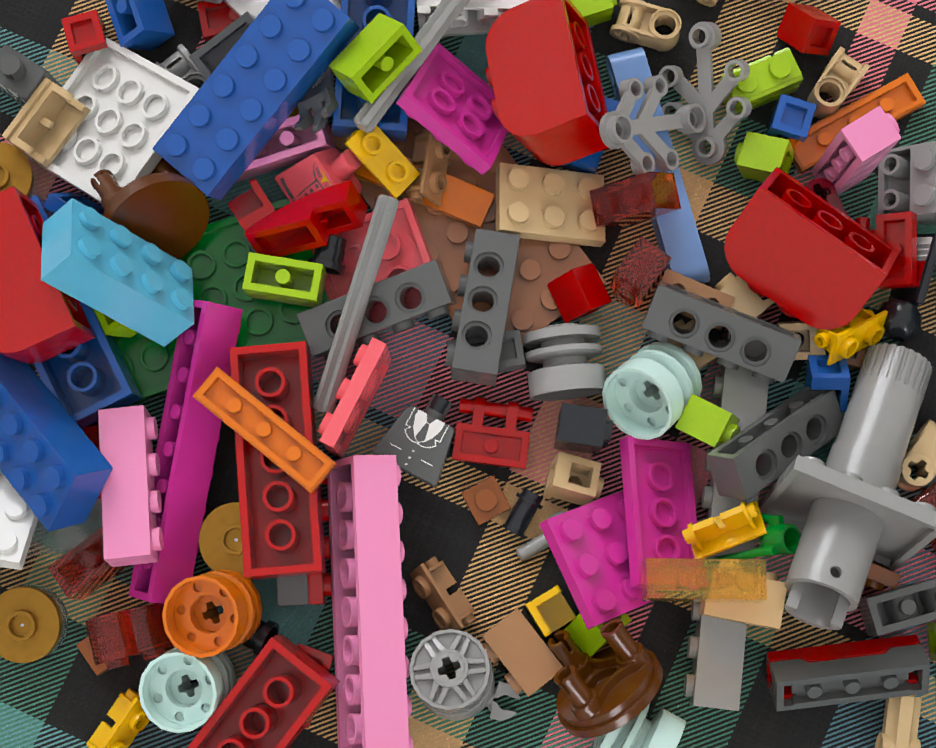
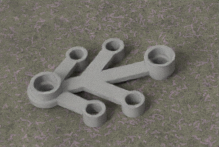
(707, 96)
(618, 129)

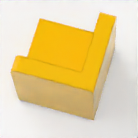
(550, 611)

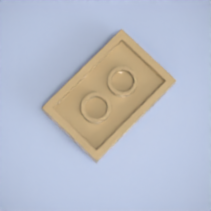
(547, 204)

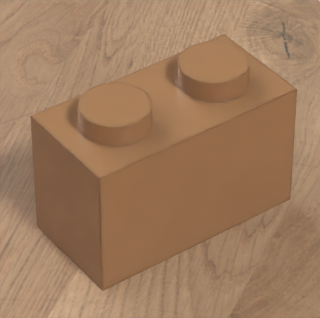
(521, 652)

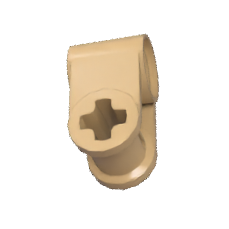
(643, 24)
(838, 80)
(921, 455)

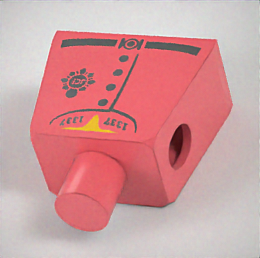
(319, 172)

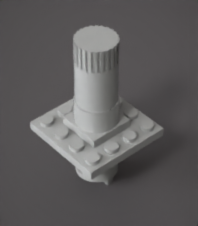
(851, 503)

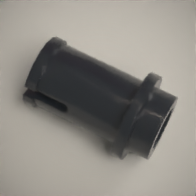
(523, 512)

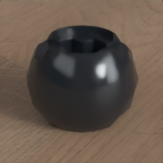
(902, 319)

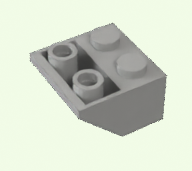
(909, 182)

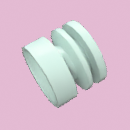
(651, 390)
(171, 698)
(660, 732)

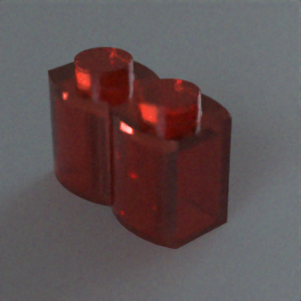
(128, 634)

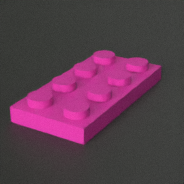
(656, 500)

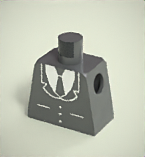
(20, 75)
(420, 441)

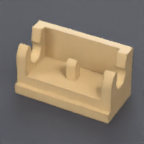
(46, 122)

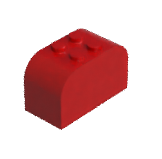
(546, 80)
(806, 254)
(34, 316)

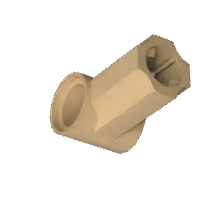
(900, 723)

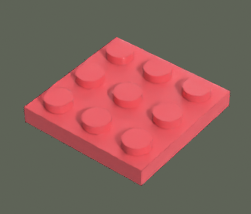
(403, 251)
(355, 397)

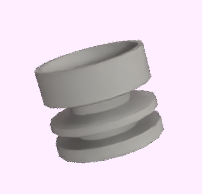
(564, 357)
(474, 678)

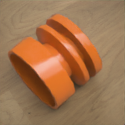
(193, 617)

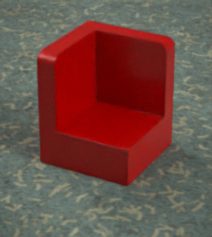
(808, 29)
(84, 33)
(251, 206)
(579, 293)

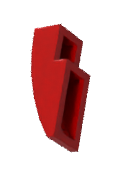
(309, 221)

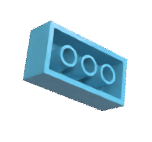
(117, 273)

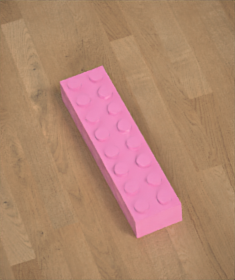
(368, 603)

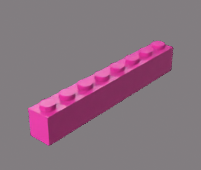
(187, 448)

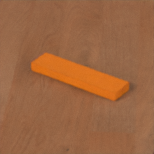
(896, 98)
(459, 201)
(264, 430)

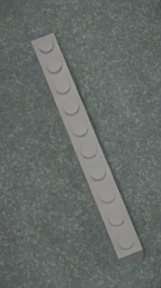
(717, 642)

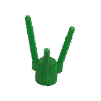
(779, 540)

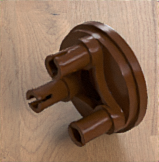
(156, 207)
(607, 688)

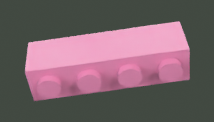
(858, 150)
(130, 491)

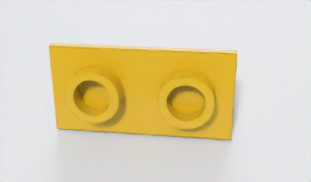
(383, 160)
(856, 335)
(725, 530)
(129, 721)

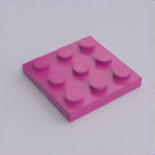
(455, 108)
(594, 558)

